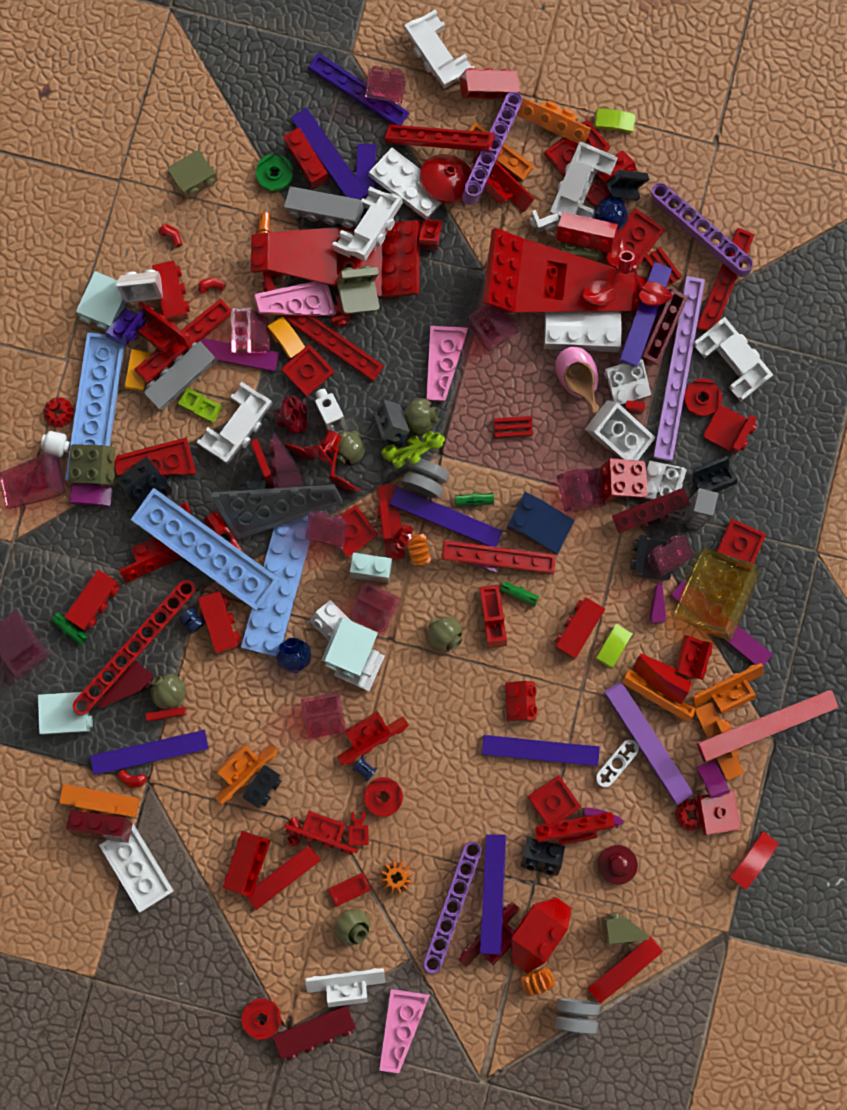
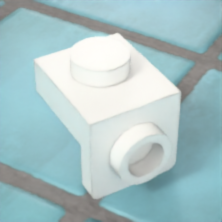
(548, 223)

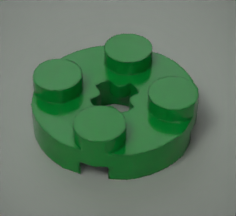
(274, 162)

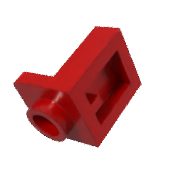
(341, 320)

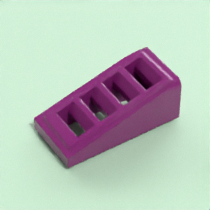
(658, 612)

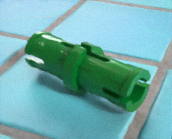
(474, 499)
(519, 593)
(69, 629)

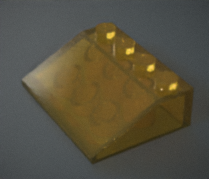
(717, 593)

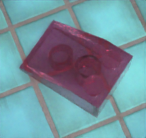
(32, 481)

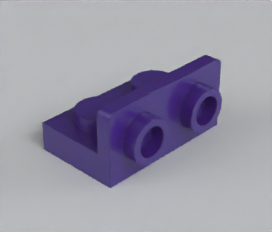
(126, 326)

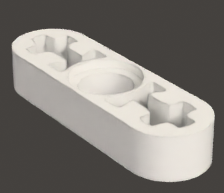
(630, 755)

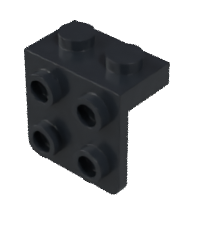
(141, 480)
(639, 563)

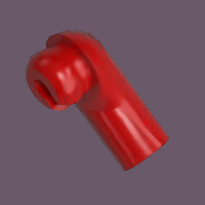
(172, 232)
(211, 282)
(132, 781)
(294, 840)

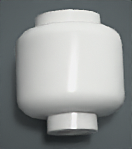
(55, 444)

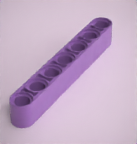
(484, 170)
(699, 221)
(648, 743)
(453, 917)

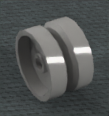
(426, 478)
(577, 1012)

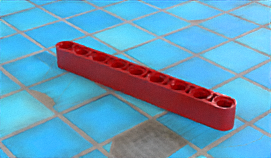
(137, 638)

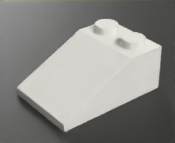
(140, 286)
(619, 431)

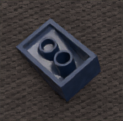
(540, 523)

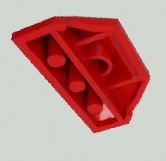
(539, 933)

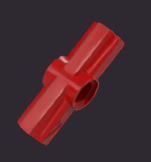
(217, 524)

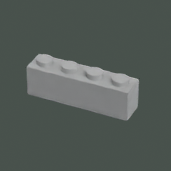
(324, 207)
(180, 375)
(700, 509)

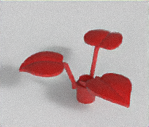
(624, 259)
(328, 445)

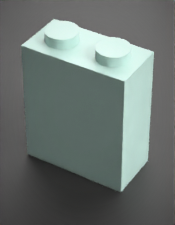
(101, 302)
(371, 568)
(349, 647)
(58, 717)

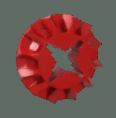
(63, 419)
(401, 539)
(681, 815)

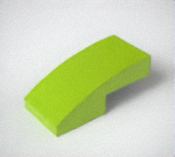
(614, 120)
(200, 405)
(613, 646)

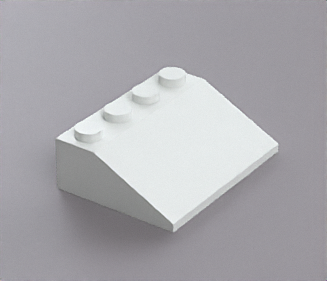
(583, 329)

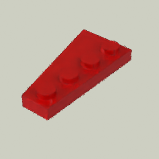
(168, 458)

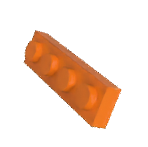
(509, 158)
(635, 682)

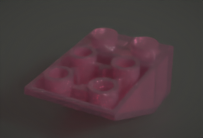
(284, 466)
(20, 645)

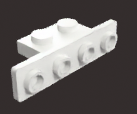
(345, 987)

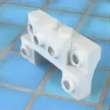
(432, 50)
(579, 179)
(373, 226)
(737, 354)
(240, 427)

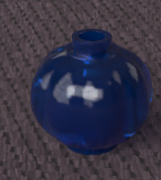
(612, 211)
(293, 655)

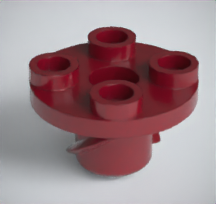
(292, 415)
(618, 864)

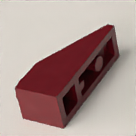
(130, 684)

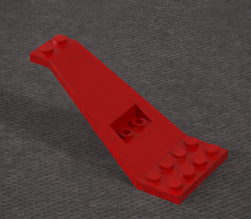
(312, 257)
(543, 279)

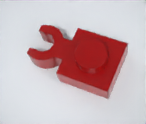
(358, 833)

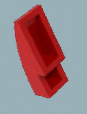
(493, 616)
(662, 678)
(753, 860)

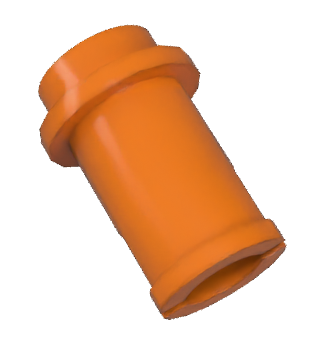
(264, 223)

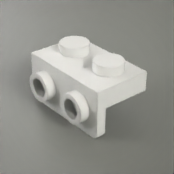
(326, 619)

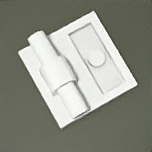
(627, 382)
(663, 479)
(368, 674)

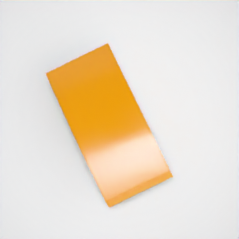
(286, 336)
(133, 380)

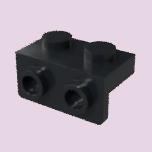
(626, 184)
(714, 475)
(261, 787)
(542, 856)

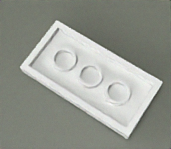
(403, 179)
(137, 870)

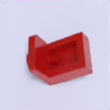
(268, 283)

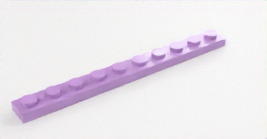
(679, 370)

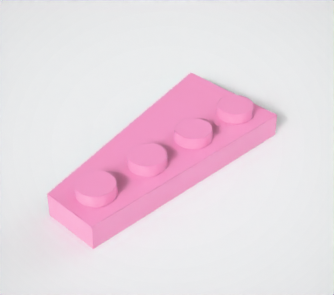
(301, 299)
(443, 358)
(402, 1020)

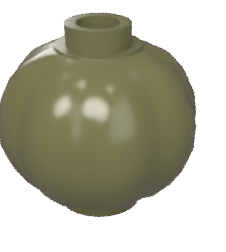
(420, 415)
(350, 448)
(445, 633)
(167, 691)
(352, 927)

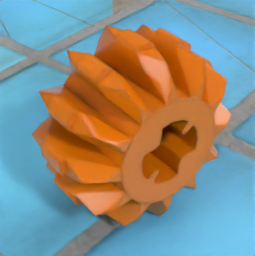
(419, 550)
(399, 883)
(537, 981)

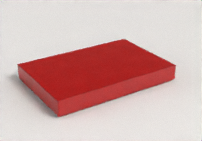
(563, 151)
(640, 234)
(262, 463)

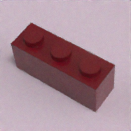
(99, 826)

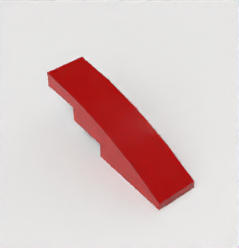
(283, 877)
(625, 969)

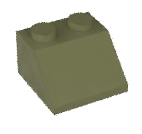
(620, 930)

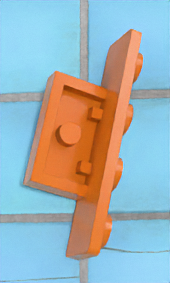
(554, 119)
(732, 691)
(713, 726)
(241, 768)
(98, 800)

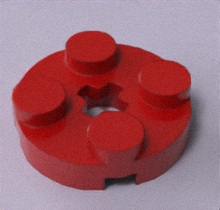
(710, 390)
(375, 805)
(254, 1027)

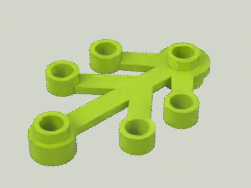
(416, 448)

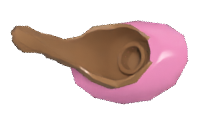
(578, 375)

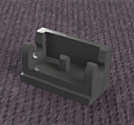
(390, 420)

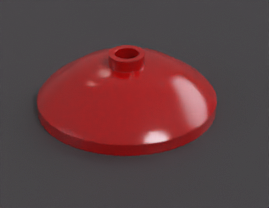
(441, 183)

